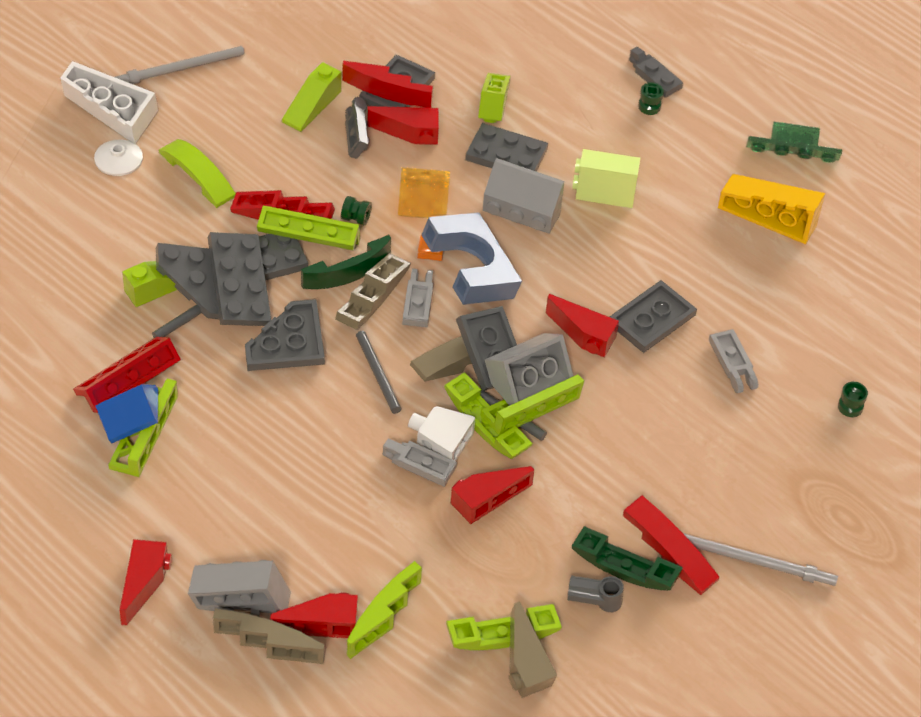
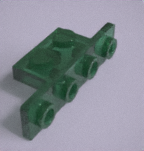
(795, 140)

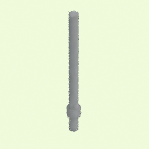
(135, 76)
(808, 573)

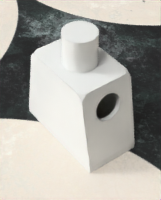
(443, 431)

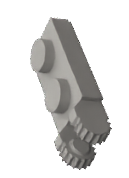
(418, 300)
(733, 359)

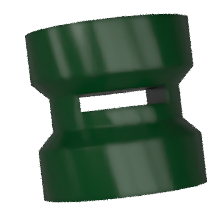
(650, 98)
(356, 210)
(852, 399)

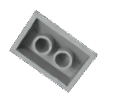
(523, 196)
(529, 367)

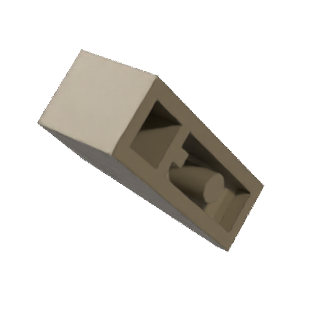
(528, 661)

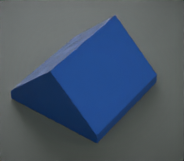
(129, 412)

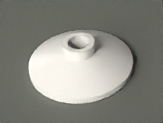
(118, 157)

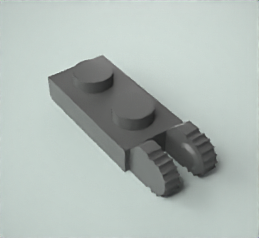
(356, 127)

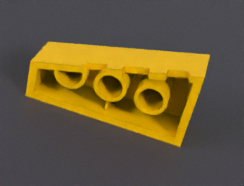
(773, 205)

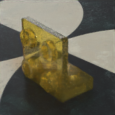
(423, 193)

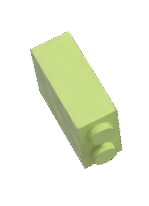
(606, 178)

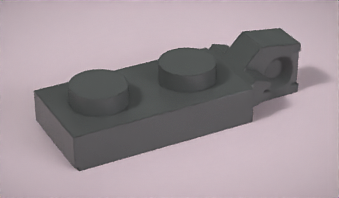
(653, 71)

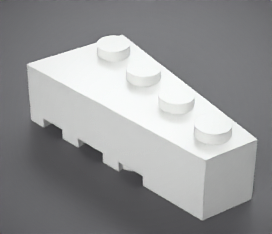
(111, 100)

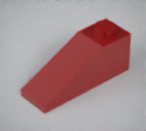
(406, 123)
(584, 326)
(487, 491)
(144, 575)
(322, 617)

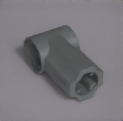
(595, 592)

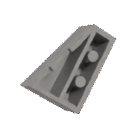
(239, 586)

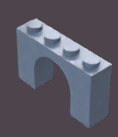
(471, 234)

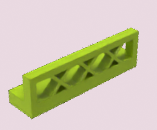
(308, 228)
(532, 406)
(147, 437)

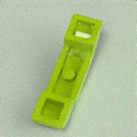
(200, 169)
(467, 399)
(495, 633)

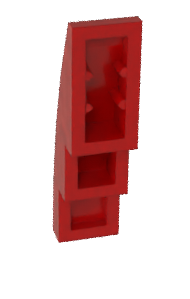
(393, 87)
(251, 204)
(671, 544)

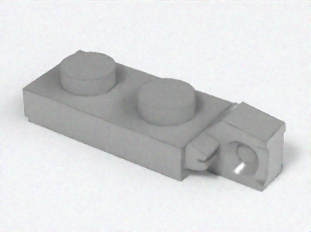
(420, 461)

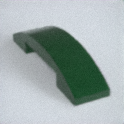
(323, 277)
(624, 564)

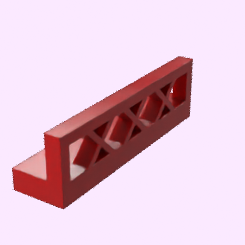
(129, 371)

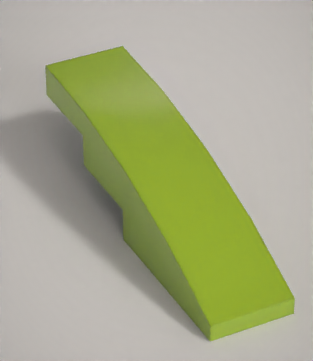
(380, 613)

